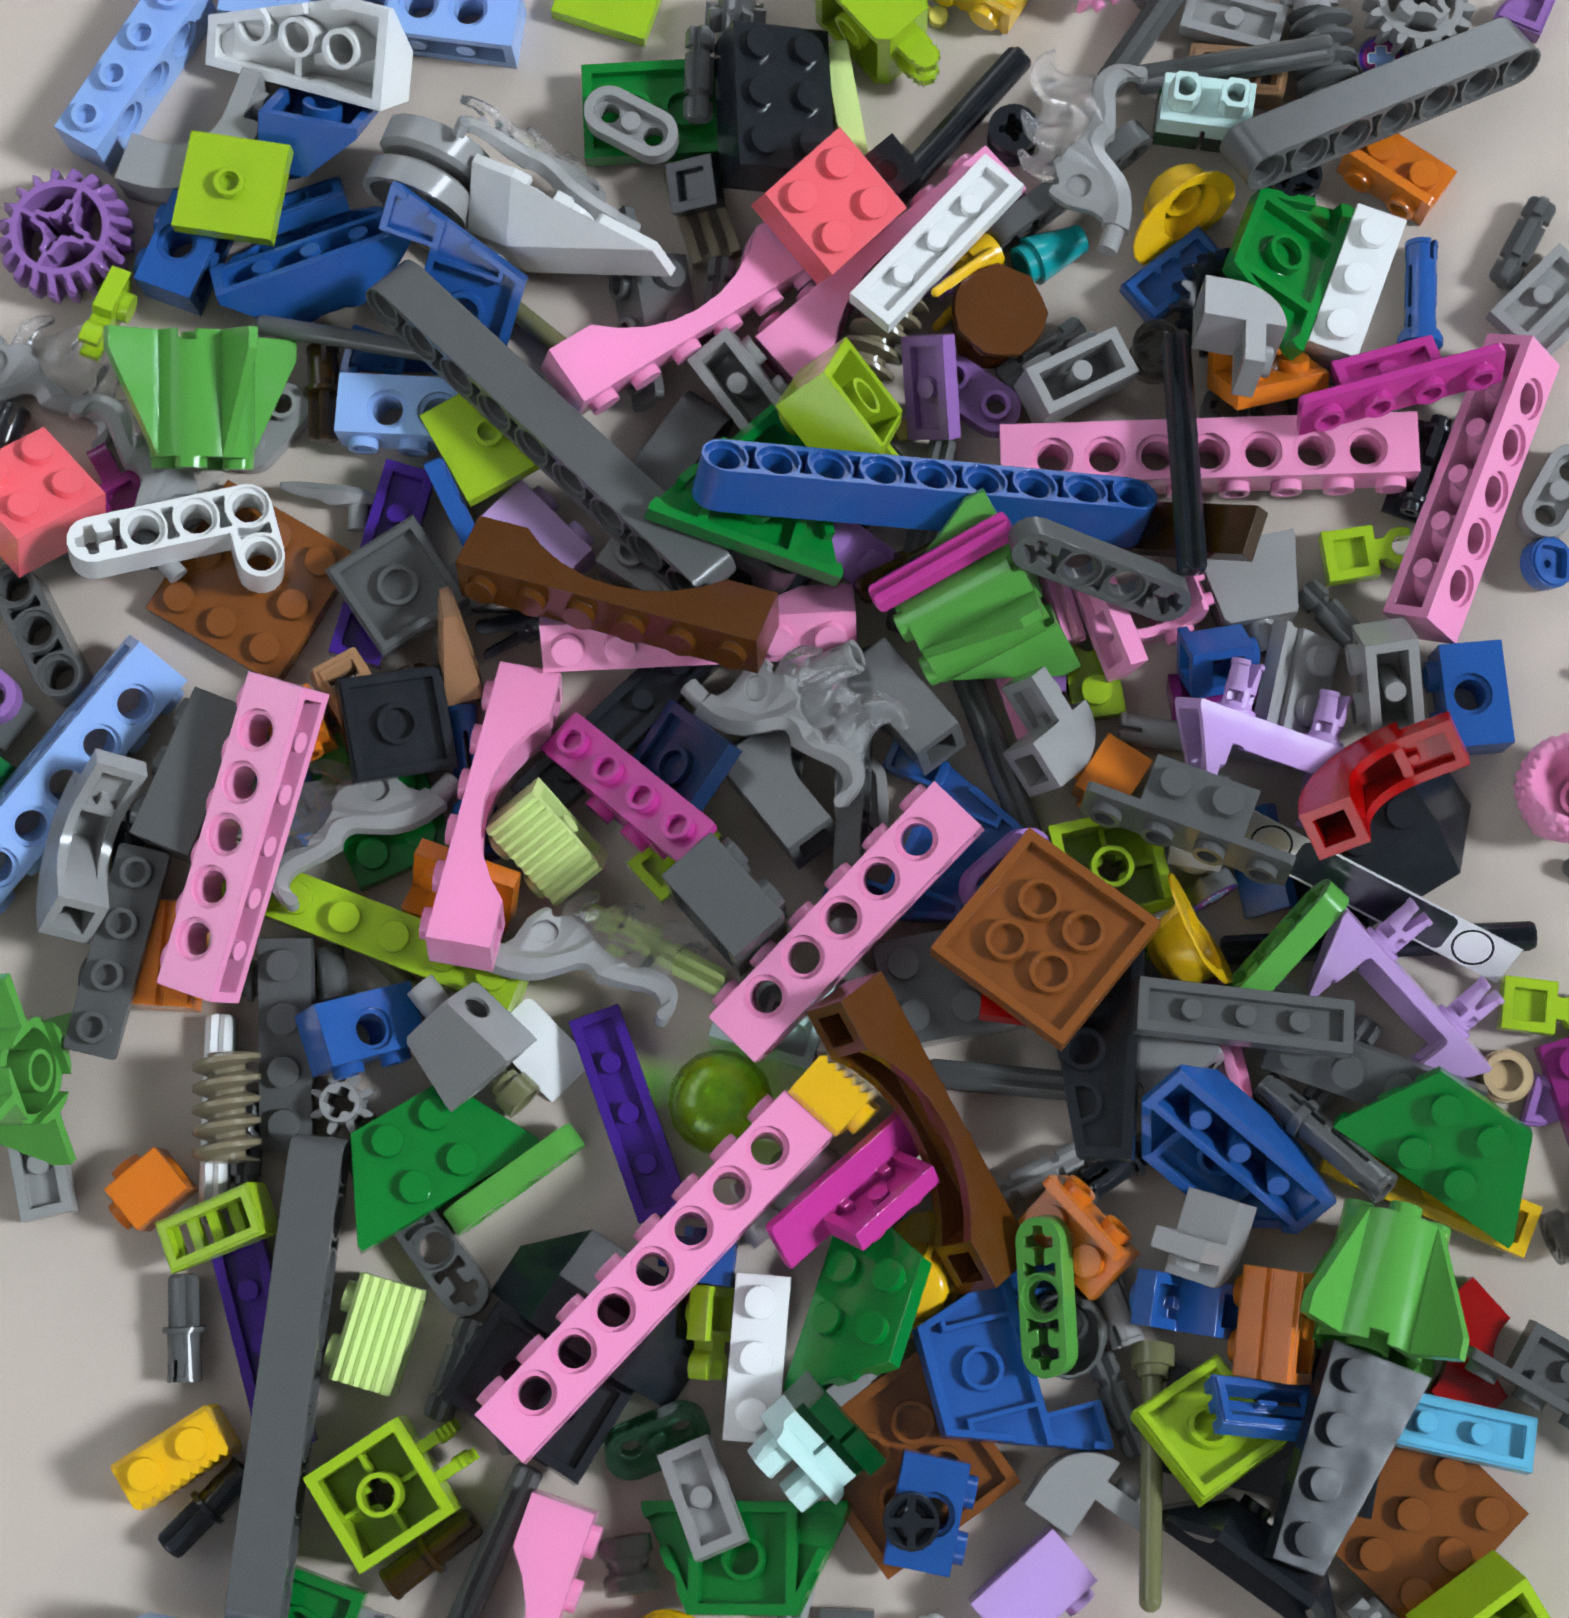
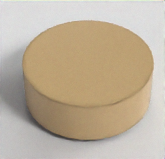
(1509, 1078)

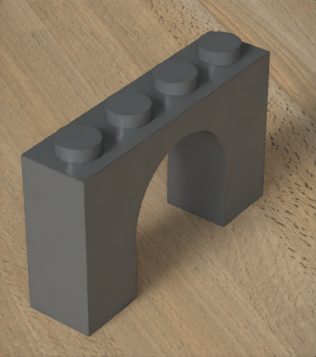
(771, 769)

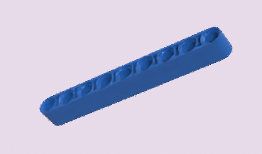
(911, 490)

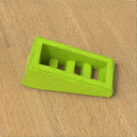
(250, 1214)

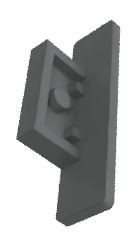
(648, 302)
(1193, 813)
(117, 952)
(1535, 1367)

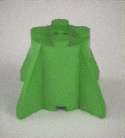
(201, 392)
(985, 616)
(32, 1080)
(1389, 1288)

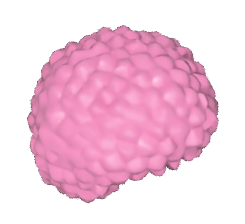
(1544, 789)

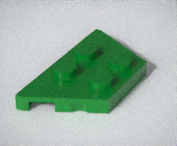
(1289, 253)
(784, 542)
(1449, 1146)
(424, 1159)
(860, 1311)
(761, 1577)

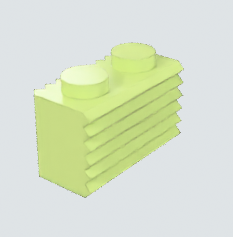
(545, 843)
(375, 1334)

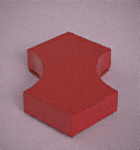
(1483, 1322)

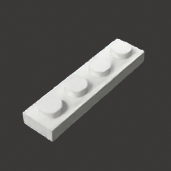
(936, 243)

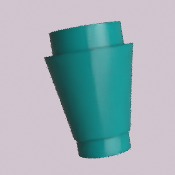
(1048, 252)

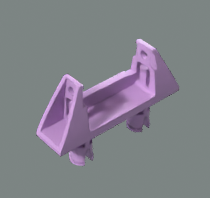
(1212, 728)
(1374, 954)

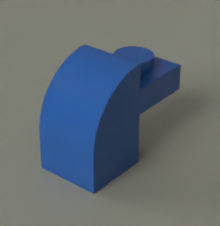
(1182, 1305)

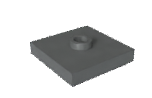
(395, 585)

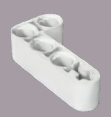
(178, 544)

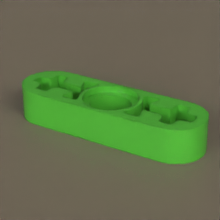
(1292, 938)
(514, 1179)
(1030, 1313)

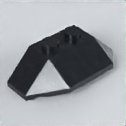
(1414, 839)
(556, 1269)
(1234, 1541)

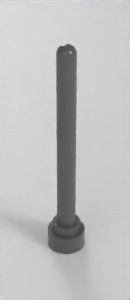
(333, 336)

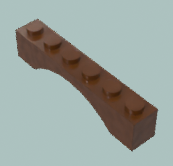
(712, 622)
(873, 1037)

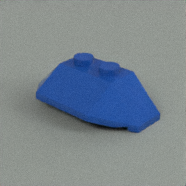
(311, 269)
(1219, 1140)

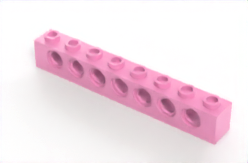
(1389, 438)
(528, 1430)

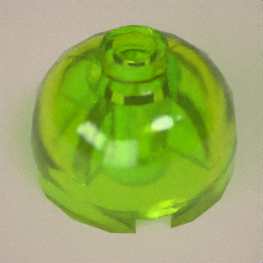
(714, 1097)

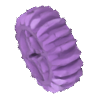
(65, 209)

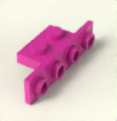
(1394, 379)
(627, 791)
(856, 1195)

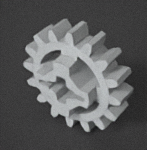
(1416, 22)

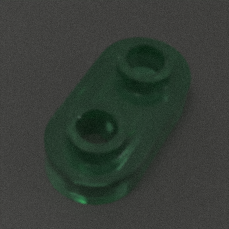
(655, 1437)

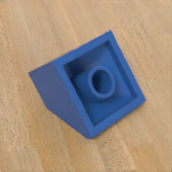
(312, 126)

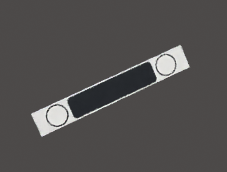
(1380, 898)

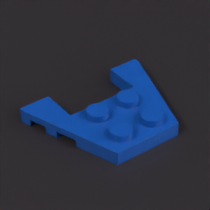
(459, 263)
(942, 899)
(983, 1385)

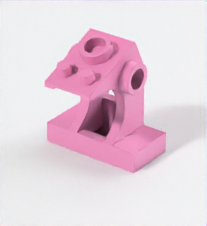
(1120, 642)

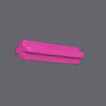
(940, 562)

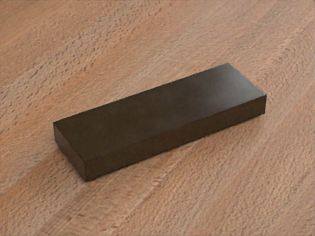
(1230, 531)

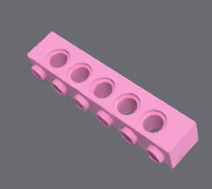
(1471, 493)
(265, 823)
(761, 1032)

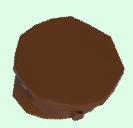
(997, 315)

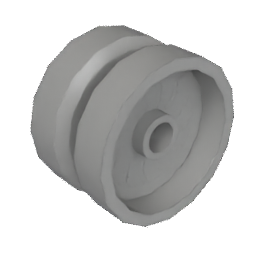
(427, 161)

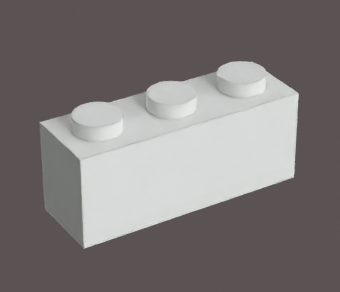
(1354, 285)
(756, 1353)

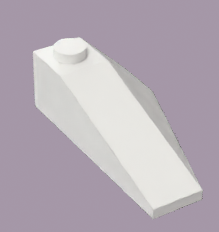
(319, 47)
(554, 232)

